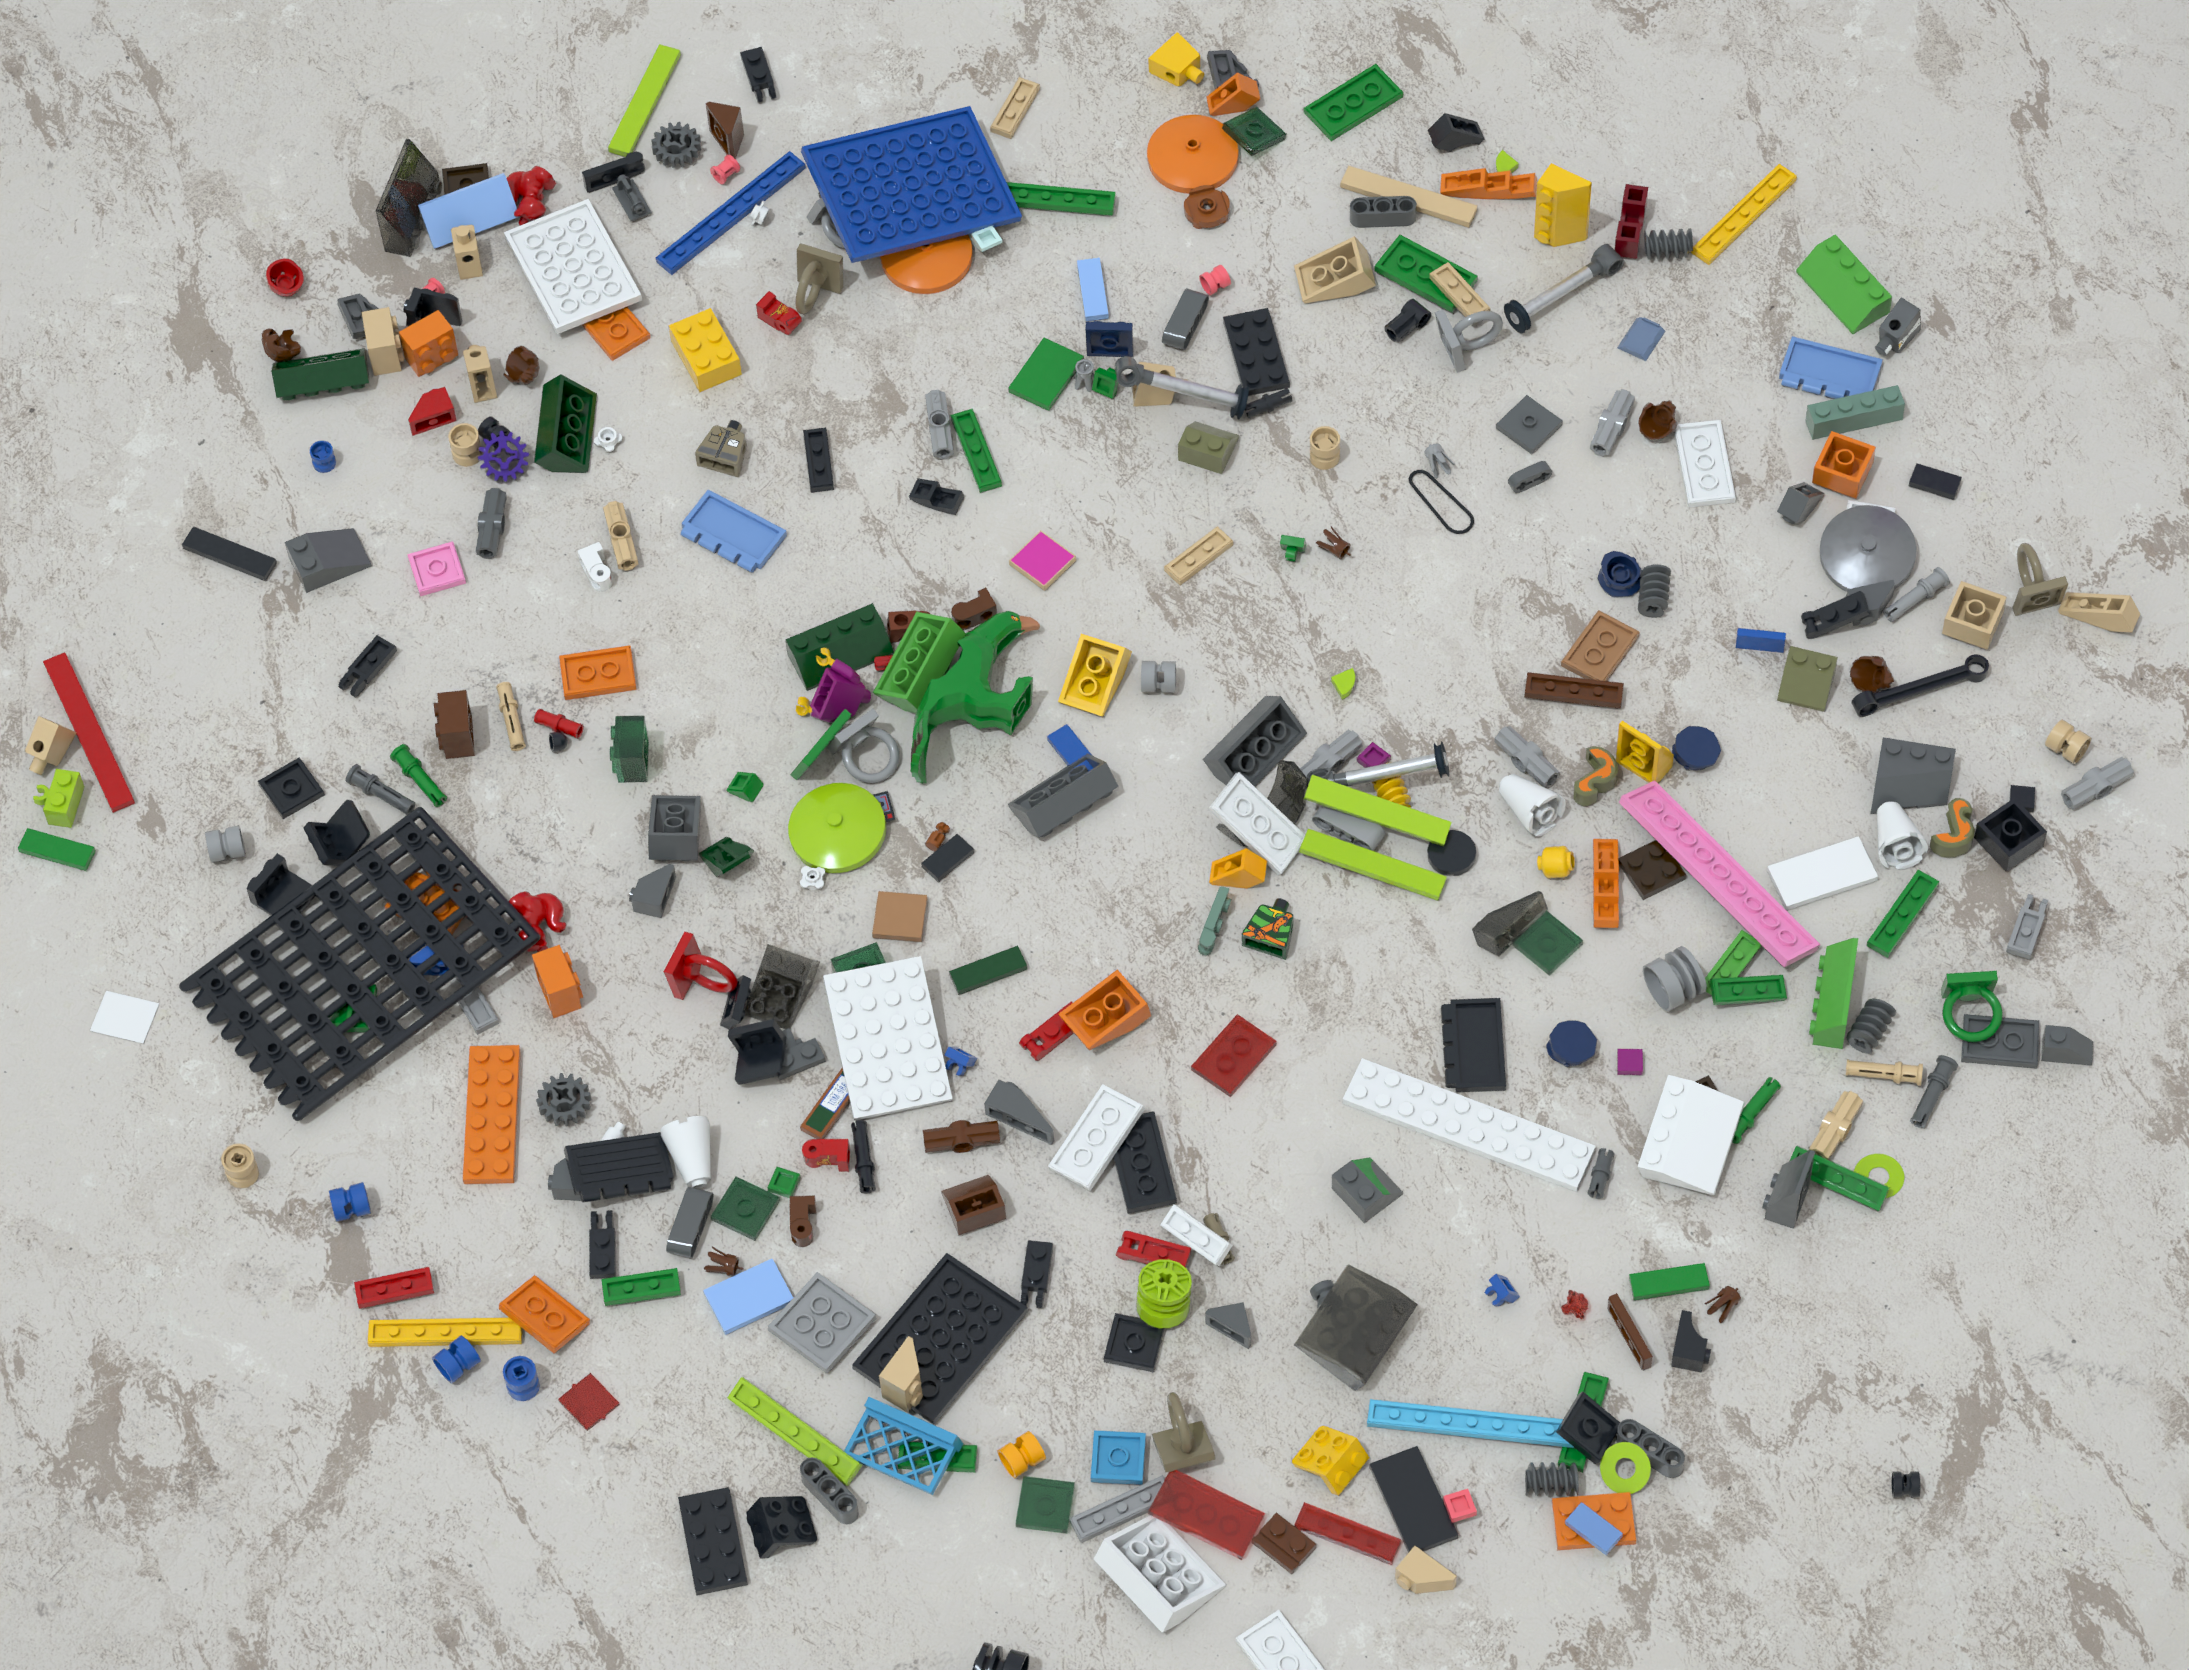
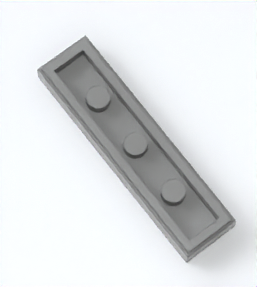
(1116, 1510)

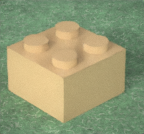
(383, 341)
(1974, 615)

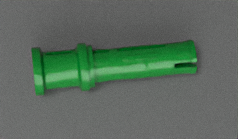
(412, 768)
(1754, 1107)

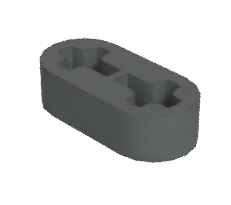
(1530, 476)

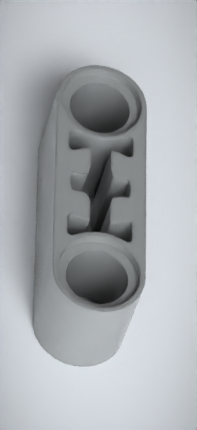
(1348, 827)

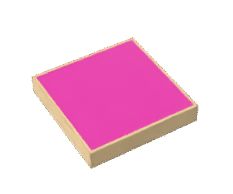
(1042, 560)

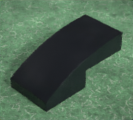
(933, 496)

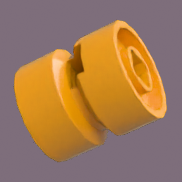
(1021, 1454)

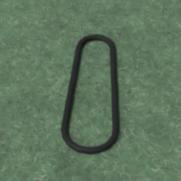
(1432, 508)

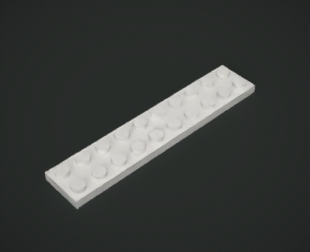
(1469, 1124)

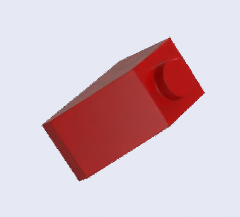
(432, 411)

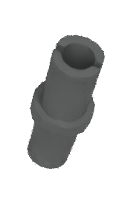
(1600, 1173)

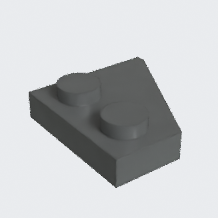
(1224, 65)
(351, 310)

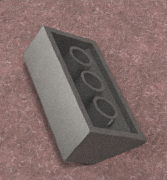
(1256, 742)
(1063, 795)

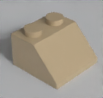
(901, 1378)

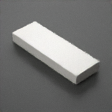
(1196, 1235)

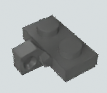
(800, 1055)

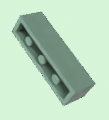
(1855, 412)

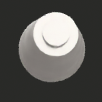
(1532, 803)
(1898, 838)
(690, 1149)

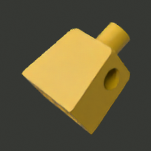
(1176, 62)

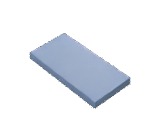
(479, 205)

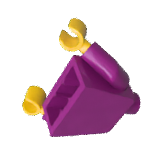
(837, 691)

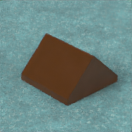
(726, 126)

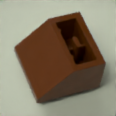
(974, 1204)

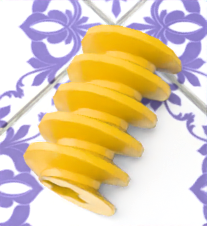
(1392, 790)

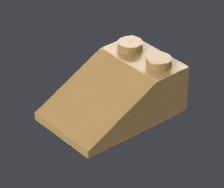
(1335, 272)

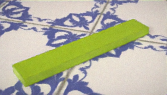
(644, 100)
(1377, 810)
(1373, 864)
(794, 1430)

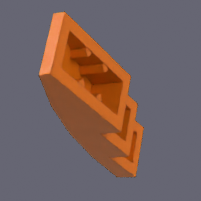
(1485, 185)
(1605, 883)

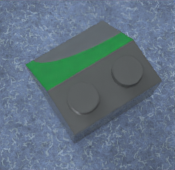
(1364, 1188)

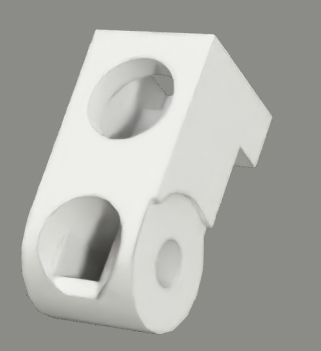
(591, 562)

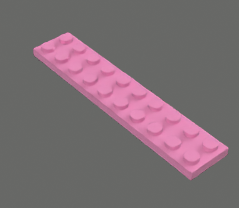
(1719, 873)

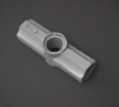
(938, 414)
(1612, 422)
(1334, 754)
(1527, 756)
(2097, 783)

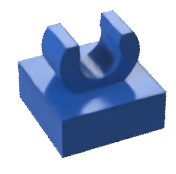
(960, 1057)
(1503, 1288)

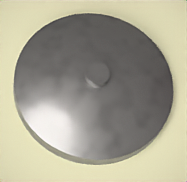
(1867, 548)

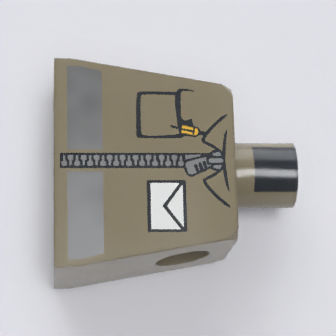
(723, 449)

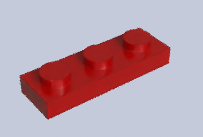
(394, 1287)

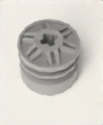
(1674, 978)

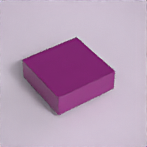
(1373, 756)
(1629, 1061)

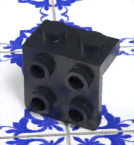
(425, 302)
(339, 836)
(276, 886)
(759, 1051)
(780, 1522)

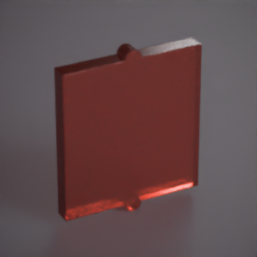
(588, 1402)

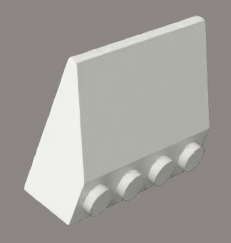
(1690, 1136)
(1158, 1571)

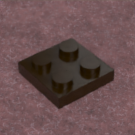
(1651, 869)

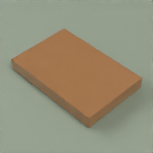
(1600, 648)

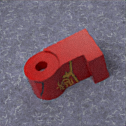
(777, 314)
(827, 1152)

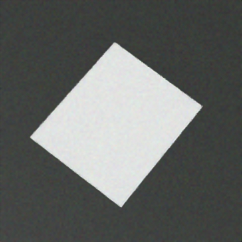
(124, 1017)

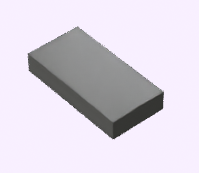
(478, 1011)

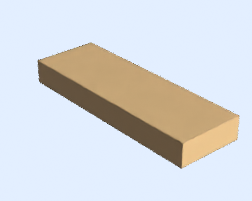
(1015, 108)
(1458, 290)
(1198, 555)

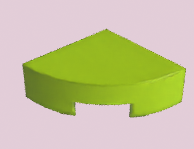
(1505, 162)
(1344, 682)

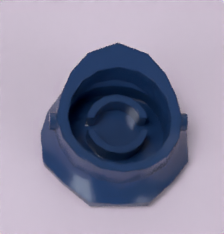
(1619, 574)
(1696, 748)
(1571, 1043)

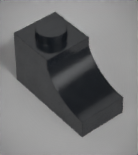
(1454, 132)
(1690, 1348)

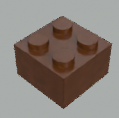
(454, 724)

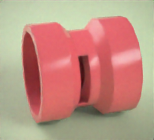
(1215, 279)

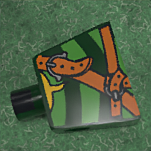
(1270, 929)

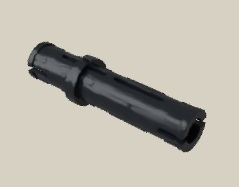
(864, 1164)

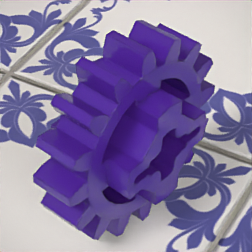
(504, 466)

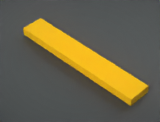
(1744, 214)
(443, 1331)

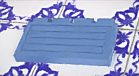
(1828, 369)
(733, 530)

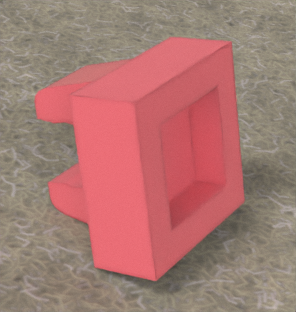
(1459, 1505)

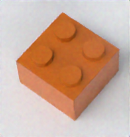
(428, 343)
(1843, 464)
(557, 980)

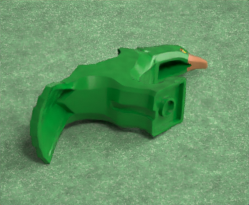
(966, 689)

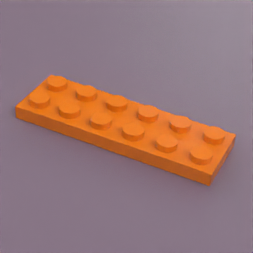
(491, 1114)

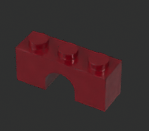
(1631, 221)

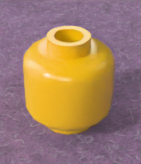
(1556, 862)

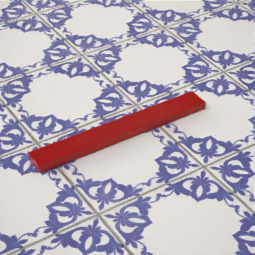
(88, 732)

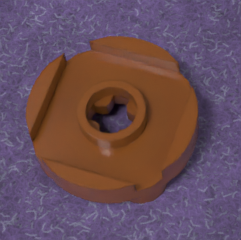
(1210, 217)

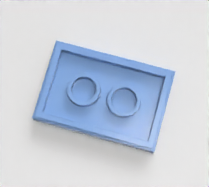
(748, 1296)

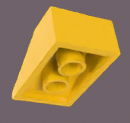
(1094, 674)
(1642, 754)

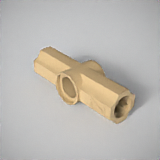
(622, 545)
(1836, 1124)

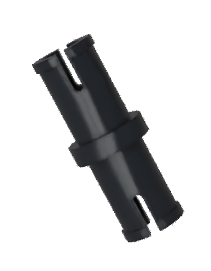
(1268, 403)

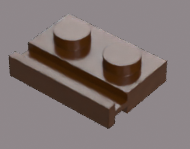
(1284, 1543)

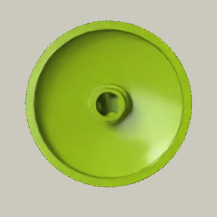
(837, 827)

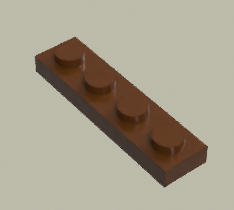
(1574, 690)

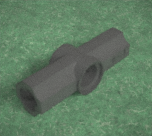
(491, 523)

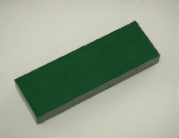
(988, 970)

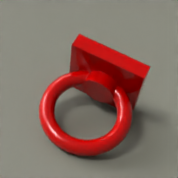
(685, 968)

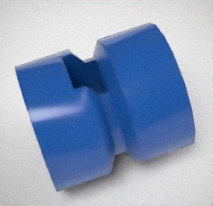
(349, 1202)
(457, 1358)
(521, 1378)

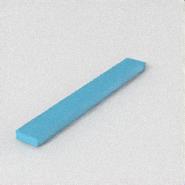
(1465, 1423)

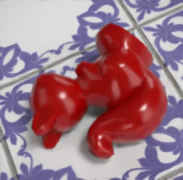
(530, 186)
(535, 911)

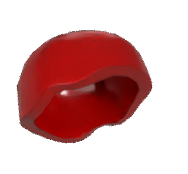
(284, 283)

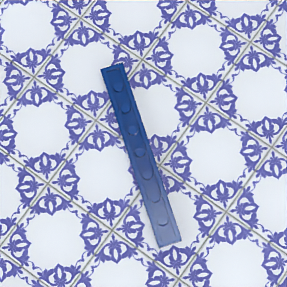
(730, 213)

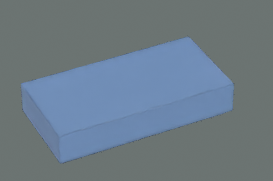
(1593, 1528)

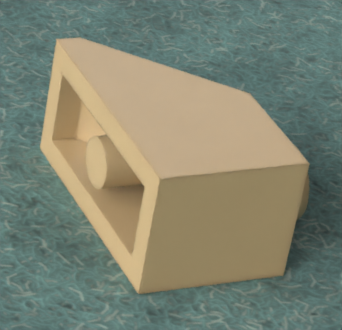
(1423, 1573)

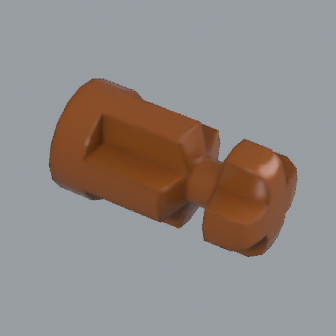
(937, 837)

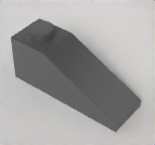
(1013, 1108)

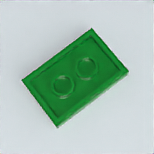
(1045, 374)
(821, 744)

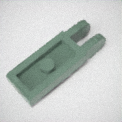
(1213, 922)

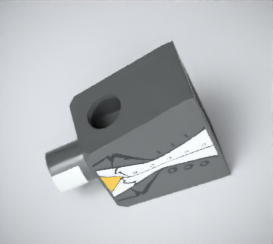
(1899, 327)

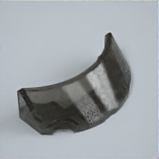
(1285, 795)

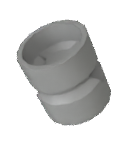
(1149, 676)
(225, 844)

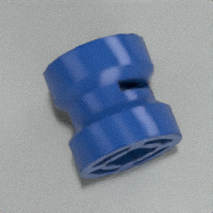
(322, 456)

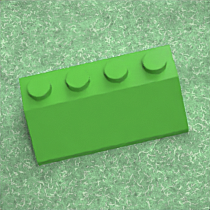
(1845, 285)
(919, 658)
(1834, 994)

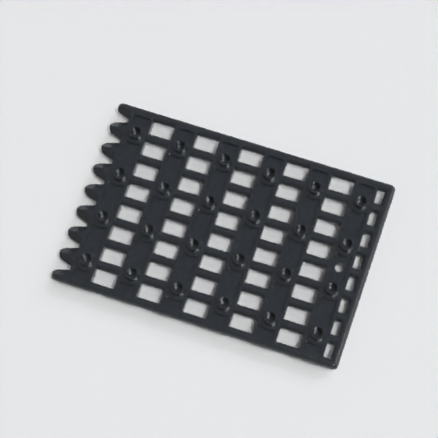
(353, 992)

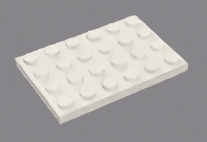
(572, 266)
(887, 1038)

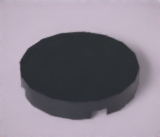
(1455, 856)

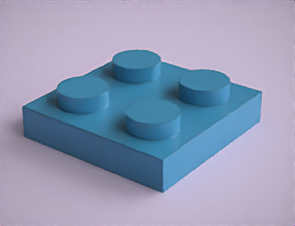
(1118, 1457)

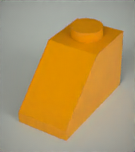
(1238, 870)

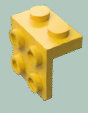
(1332, 1456)

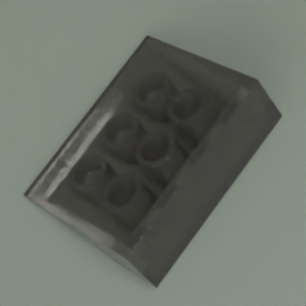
(398, 213)
(1355, 1326)

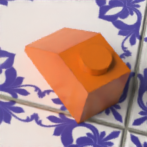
(1233, 96)

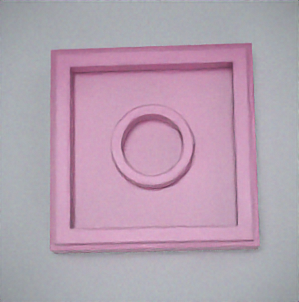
(436, 568)

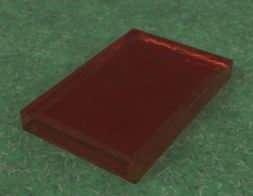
(1233, 1055)

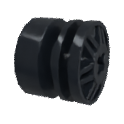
(987, 1661)

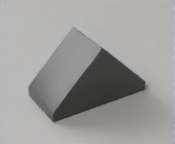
(1231, 1322)

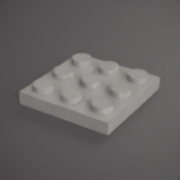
(822, 1322)

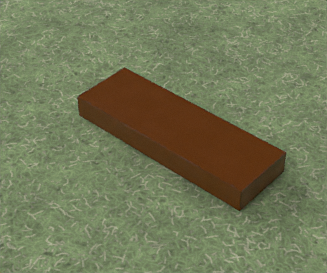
(1629, 1332)

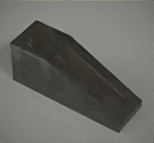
(1505, 925)

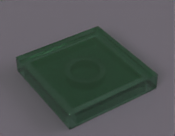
(1254, 131)
(1548, 943)
(745, 1208)
(1045, 1504)

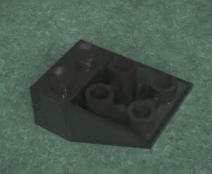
(781, 986)

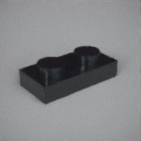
(733, 1010)

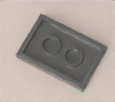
(2012, 1045)

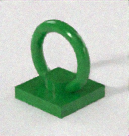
(1971, 987)

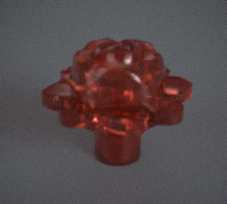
(1576, 1304)

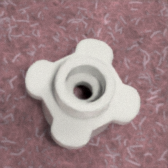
(759, 213)
(608, 433)
(815, 883)

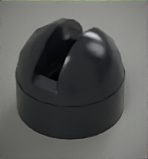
(557, 741)

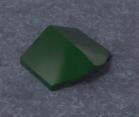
(725, 855)

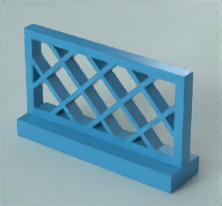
(917, 1430)

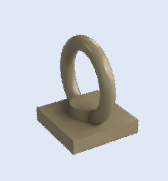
(817, 269)
(2039, 593)
(1185, 1442)

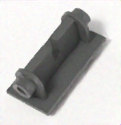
(630, 198)

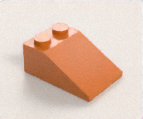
(1106, 1011)

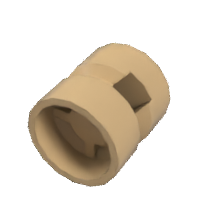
(465, 444)
(1324, 447)
(2066, 740)
(240, 1165)

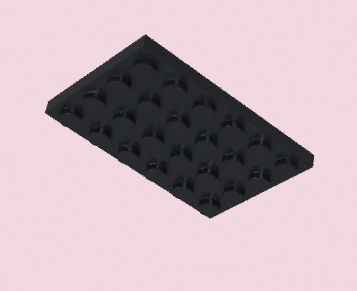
(954, 1327)

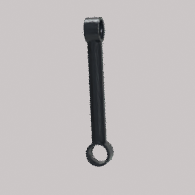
(1869, 702)

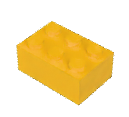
(705, 350)

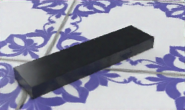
(229, 553)

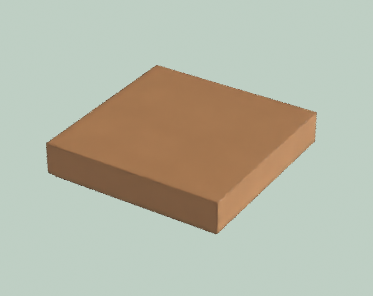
(899, 916)

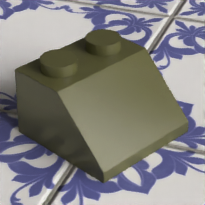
(1206, 446)
(1807, 678)

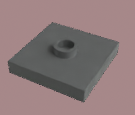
(1529, 424)

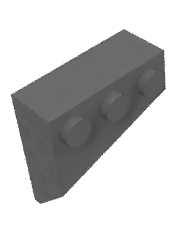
(1913, 774)

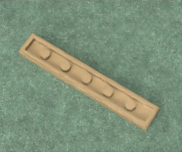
(1427, 201)

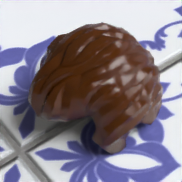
(280, 347)
(522, 366)
(1658, 420)
(1871, 674)

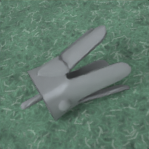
(1084, 370)
(1436, 454)

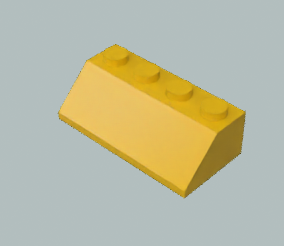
(1562, 207)

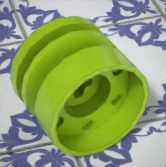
(1164, 1293)

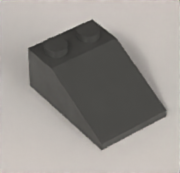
(326, 557)
(674, 827)
(1789, 1190)

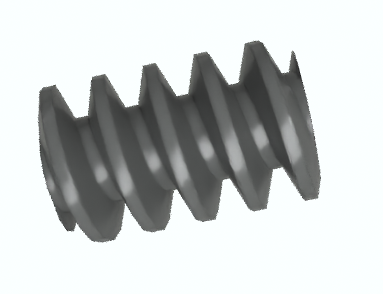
(1668, 243)
(1654, 590)
(1870, 1025)
(1551, 1478)

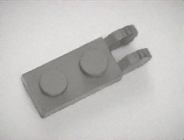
(2027, 929)

